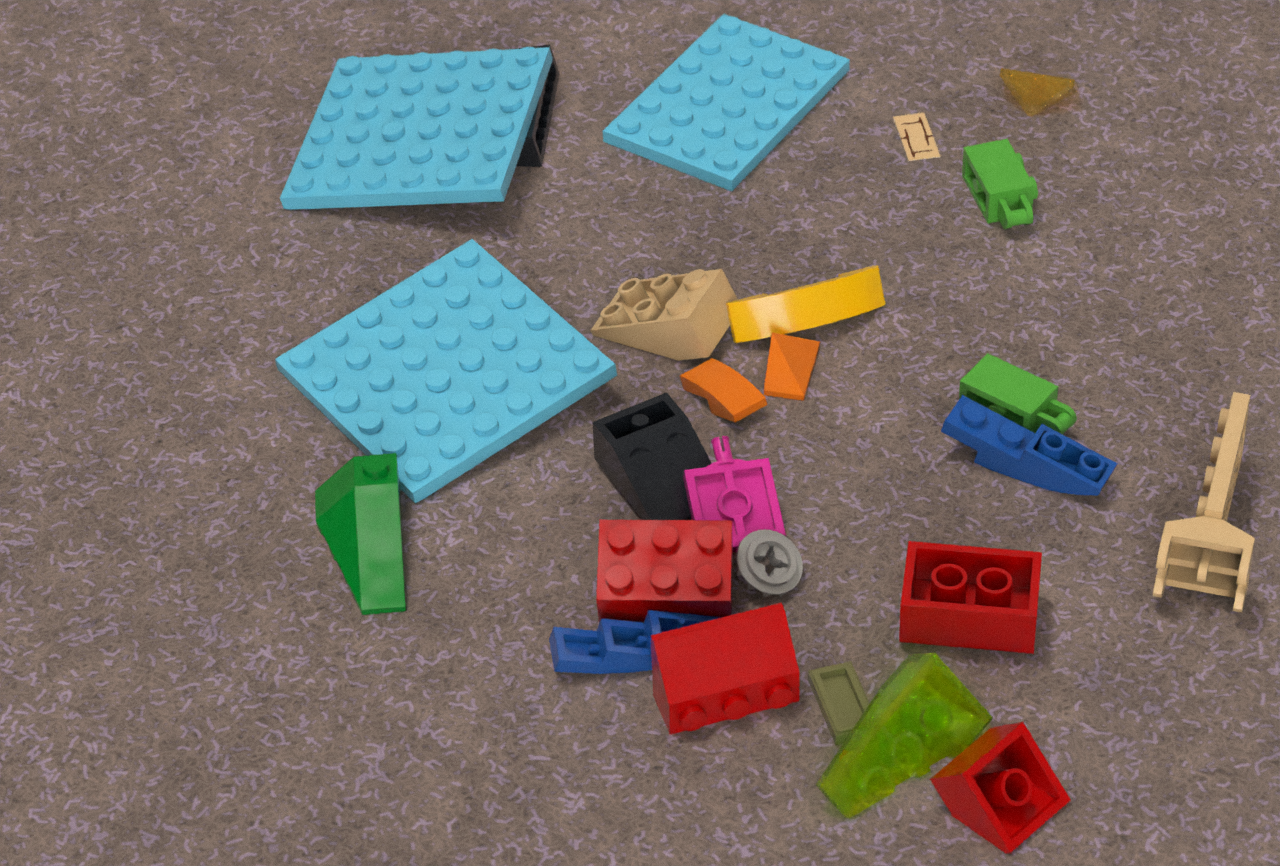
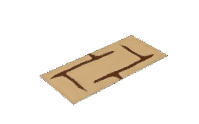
(916, 136)

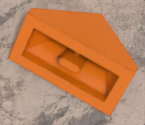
(790, 366)

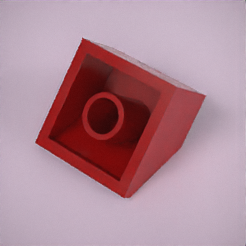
(1001, 786)

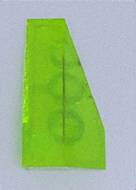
(906, 728)

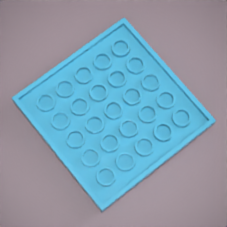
(418, 129)
(446, 368)

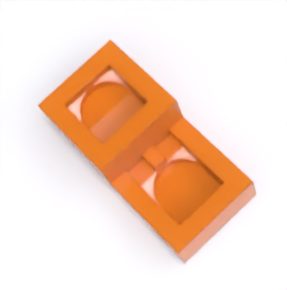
(725, 389)

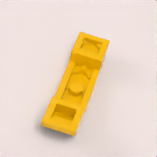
(806, 305)

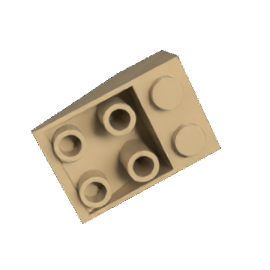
(669, 314)

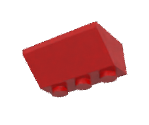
(724, 668)

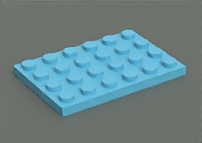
(726, 101)

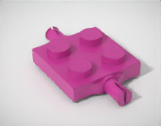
(734, 492)

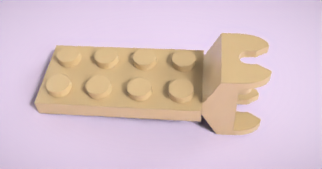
(1206, 549)

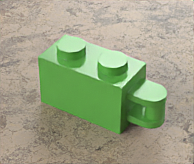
(999, 183)
(1016, 395)

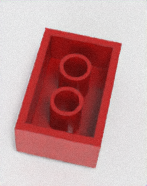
(664, 568)
(970, 597)

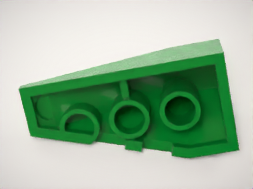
(363, 528)

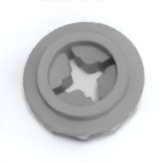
(781, 554)

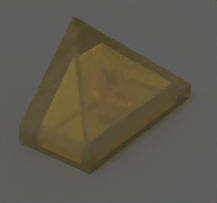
(1037, 91)

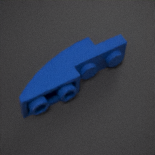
(1035, 458)

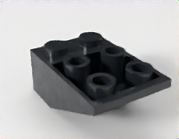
(647, 454)

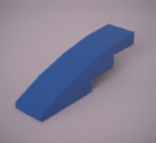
(615, 645)

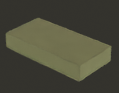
(839, 698)

